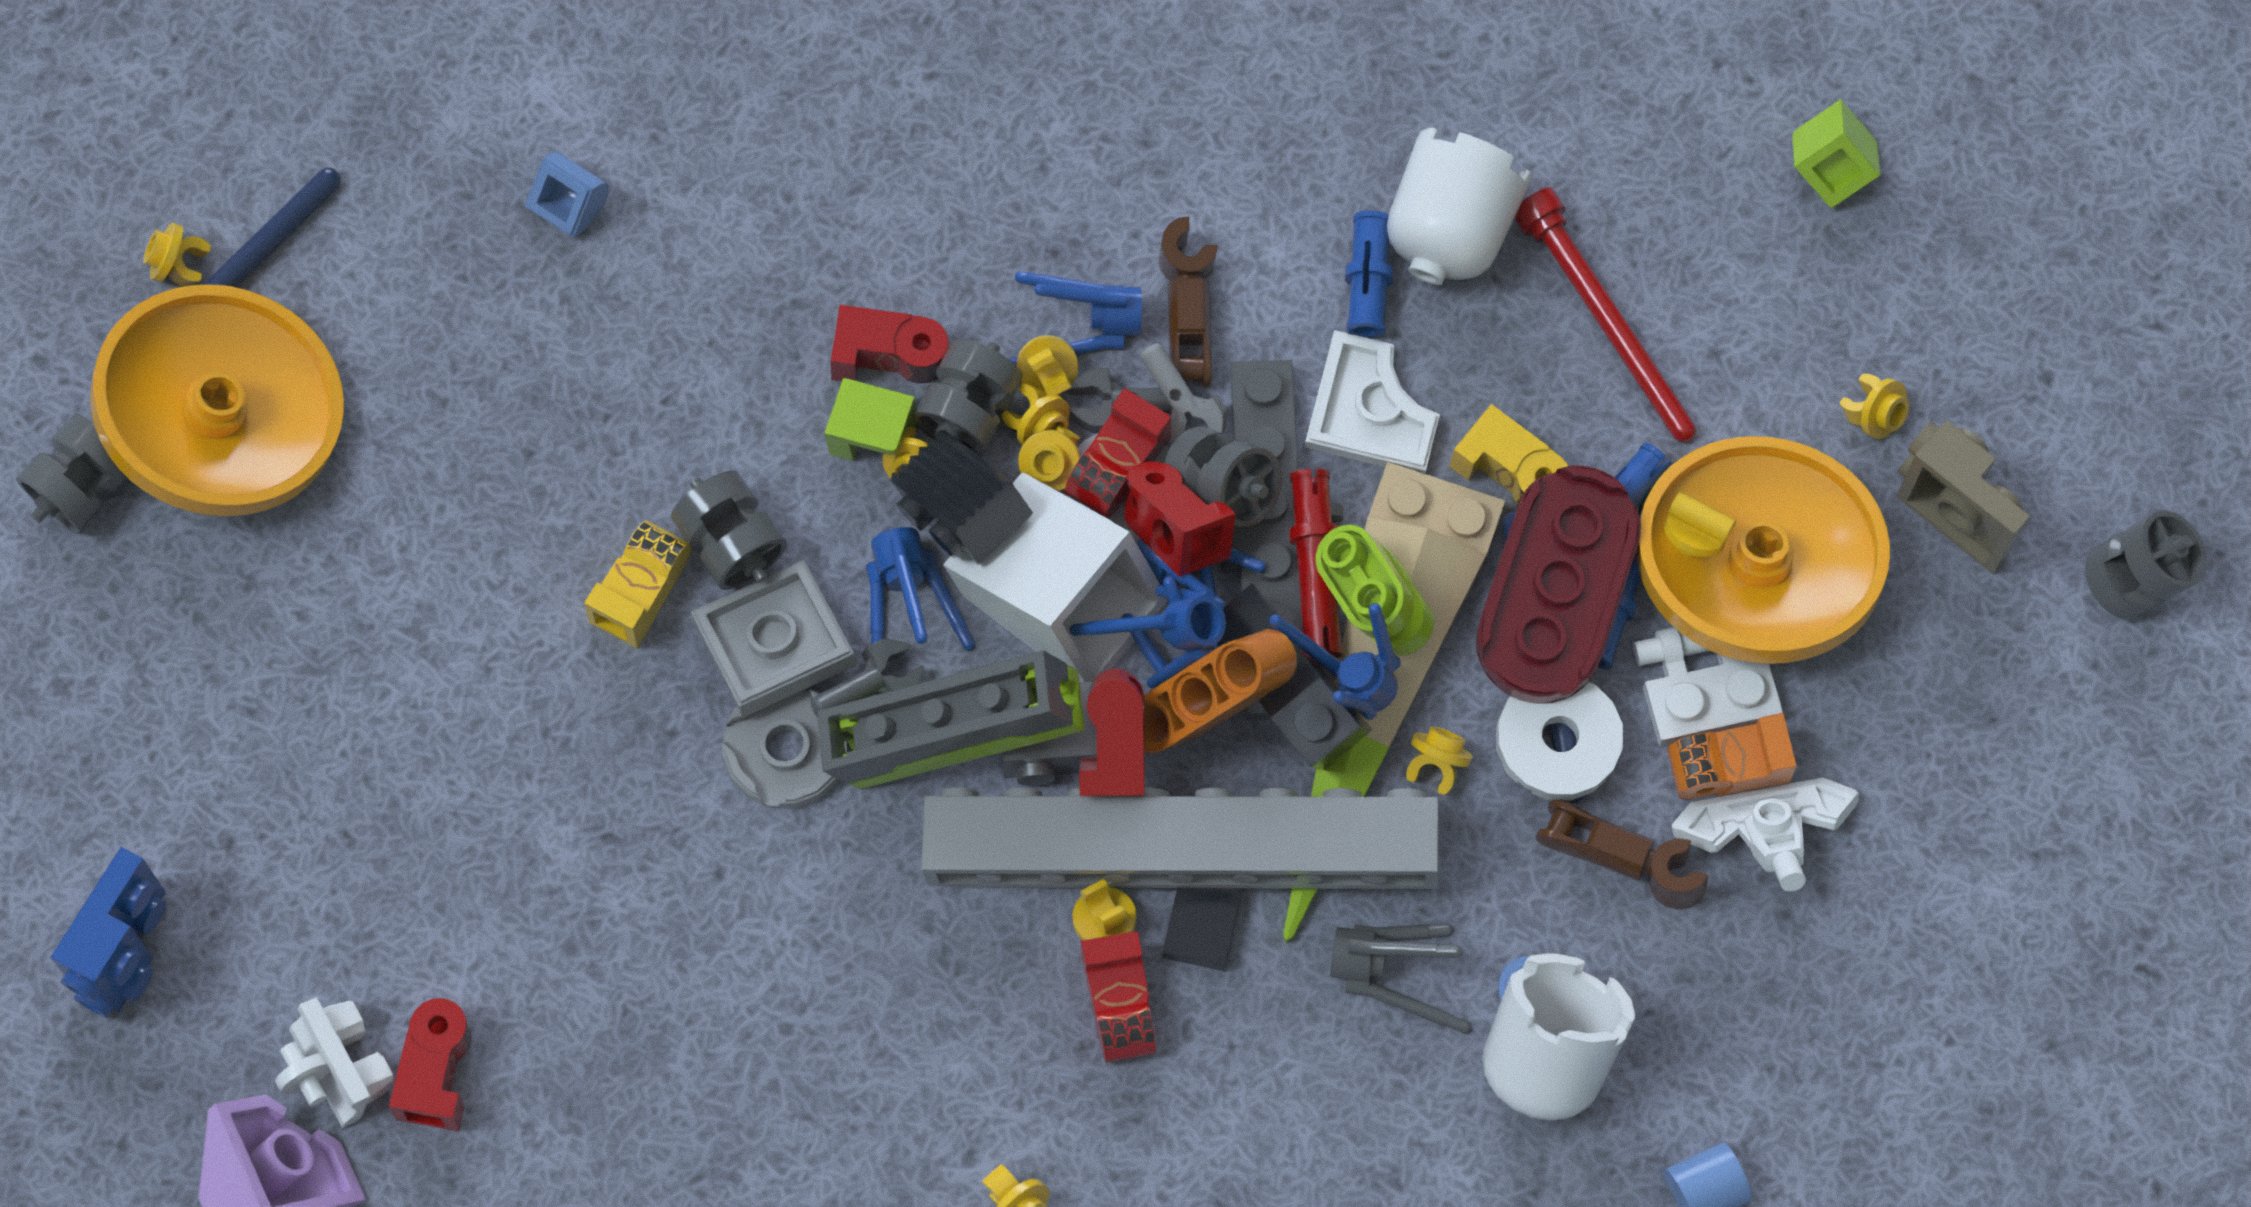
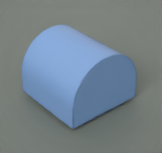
(566, 194)
(1709, 1180)

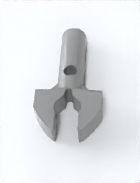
(1180, 396)

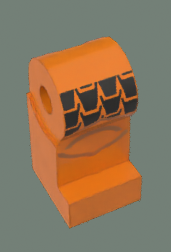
(1733, 759)

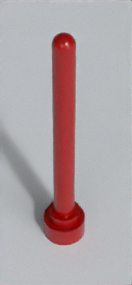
(1544, 220)

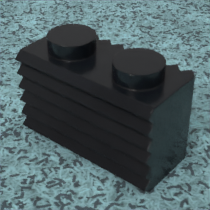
(959, 497)

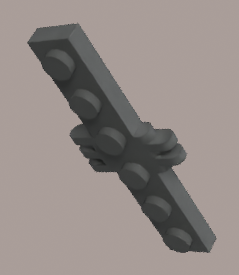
(1266, 418)

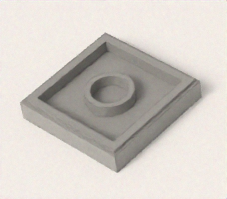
(773, 638)

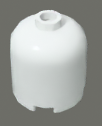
(1454, 206)
(1555, 1037)

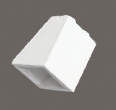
(1061, 572)

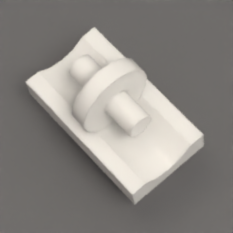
(322, 1066)

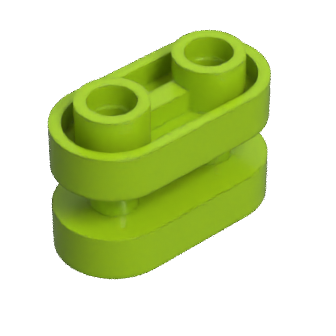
(1367, 573)

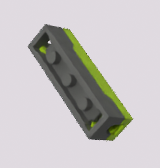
(951, 720)

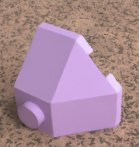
(269, 1161)

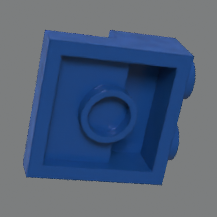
(102, 948)

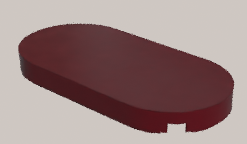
(1558, 584)

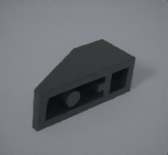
(1305, 703)

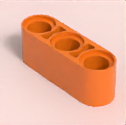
(1216, 688)

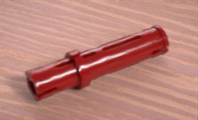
(1312, 524)

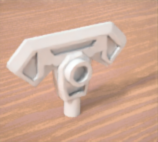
(1768, 822)

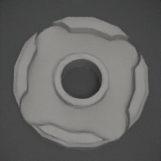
(760, 775)

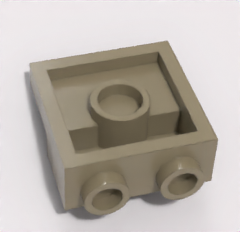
(1950, 492)

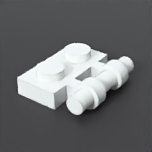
(1705, 698)

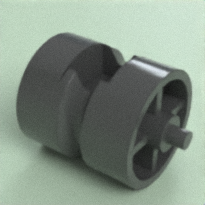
(972, 387)
(1227, 472)
(72, 476)
(724, 523)
(2146, 564)

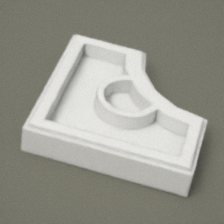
(1365, 410)

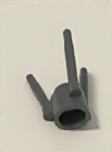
(1363, 953)

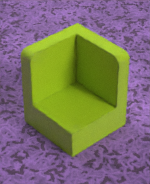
(1835, 153)
(868, 419)

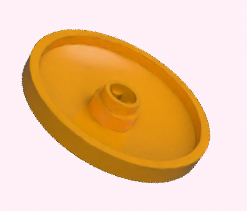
(216, 400)
(1796, 565)

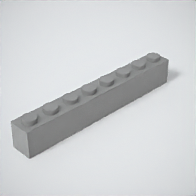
(1182, 840)

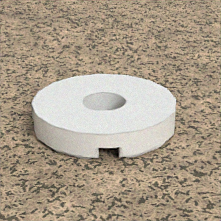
(1567, 773)

